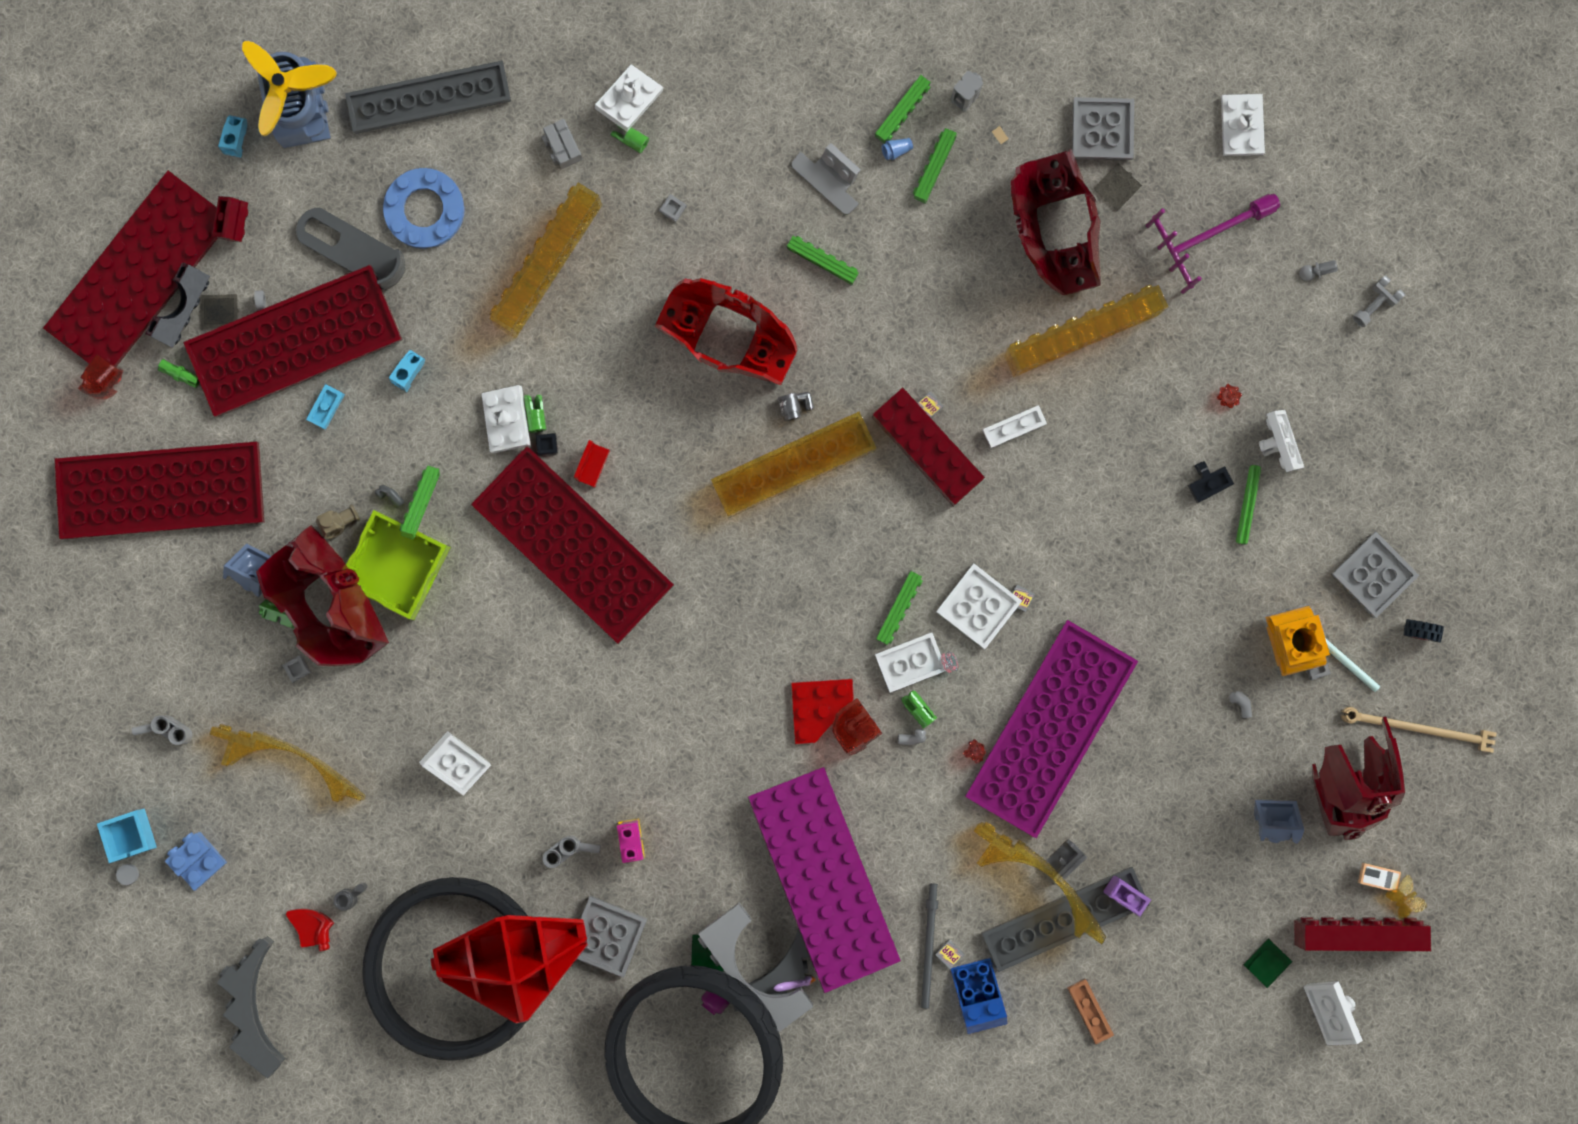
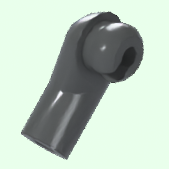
(392, 495)

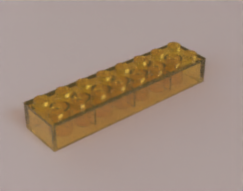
(546, 260)
(1086, 330)
(793, 464)

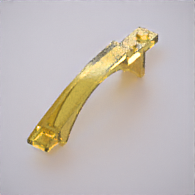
(242, 744)
(1003, 850)

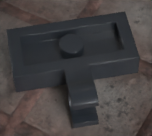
(1209, 483)

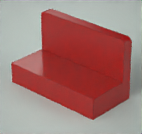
(591, 464)

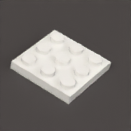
(979, 606)

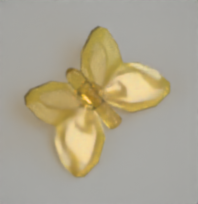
(1405, 898)

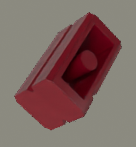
(230, 219)

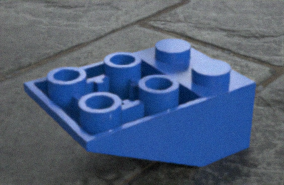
(979, 996)

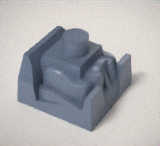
(243, 568)
(1278, 820)

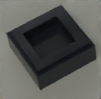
(546, 444)

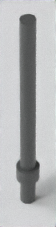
(931, 905)

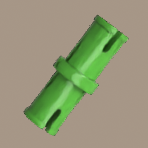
(178, 373)

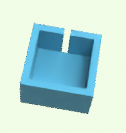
(126, 835)

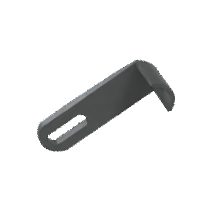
(354, 248)

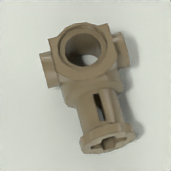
(333, 523)

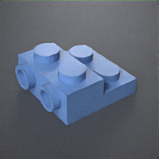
(195, 860)

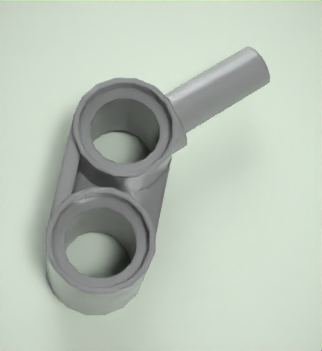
(170, 732)
(564, 854)

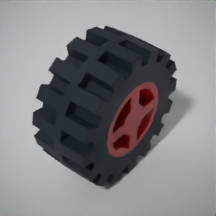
(1423, 630)

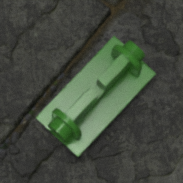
(271, 612)

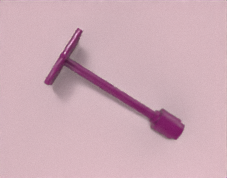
(1257, 209)

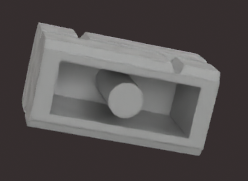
(967, 90)
(562, 144)

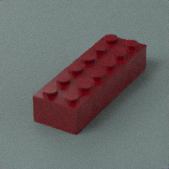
(927, 447)
(1362, 935)

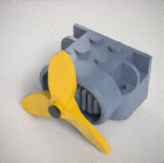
(291, 96)

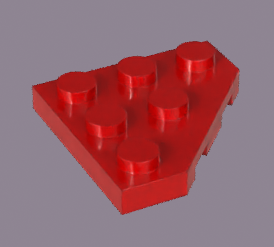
(816, 706)

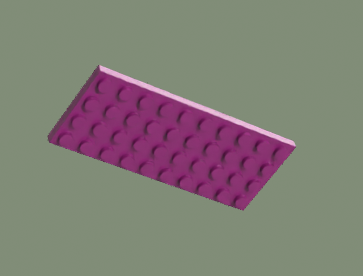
(1051, 728)
(824, 879)

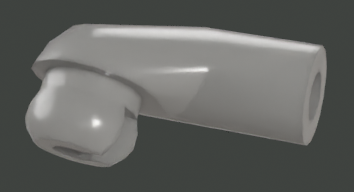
(1242, 700)
(919, 737)

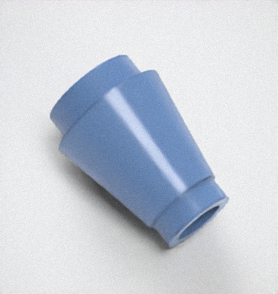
(895, 148)

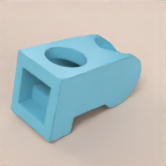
(233, 136)
(407, 370)

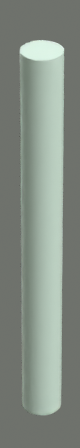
(1352, 667)

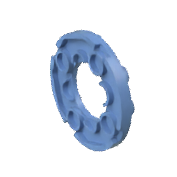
(432, 235)

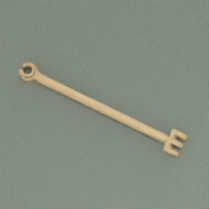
(1481, 740)

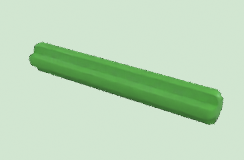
(1248, 504)

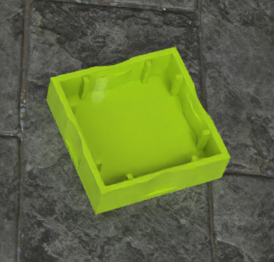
(394, 567)

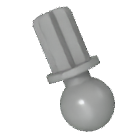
(1308, 272)

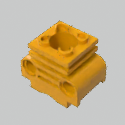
(1281, 631)

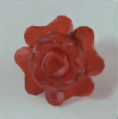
(1229, 396)
(975, 751)

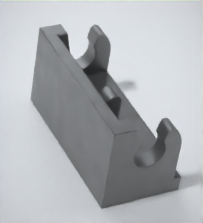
(1066, 859)

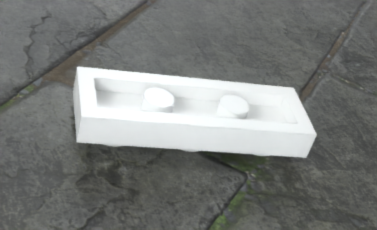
(1014, 426)

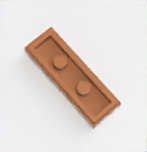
(1090, 1011)

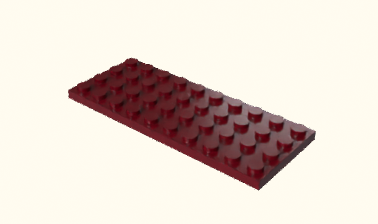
(135, 273)
(292, 341)
(159, 490)
(572, 544)

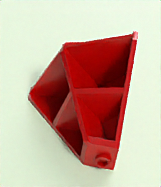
(511, 961)

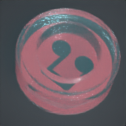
(949, 662)

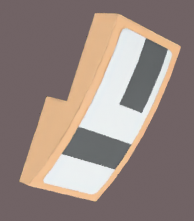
(1379, 877)

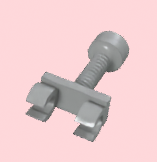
(1362, 318)

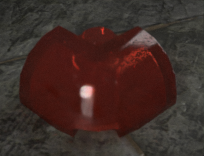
(100, 378)
(854, 728)

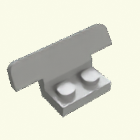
(830, 176)

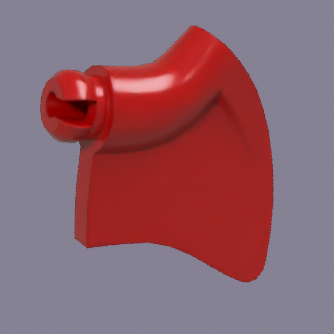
(311, 927)

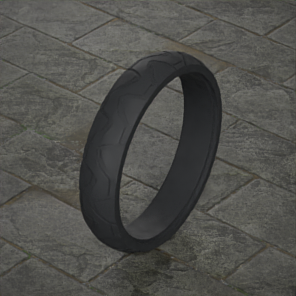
(373, 979)
(716, 982)

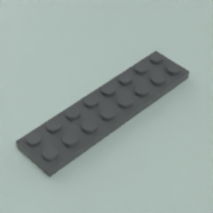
(428, 97)
(1053, 923)

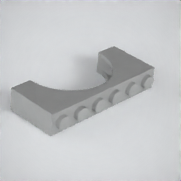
(721, 940)

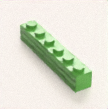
(901, 111)
(935, 165)
(824, 261)
(420, 502)
(900, 605)

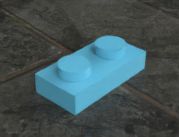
(325, 406)

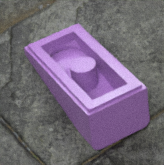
(1127, 895)

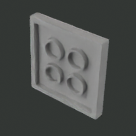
(1103, 128)
(1375, 574)
(610, 935)

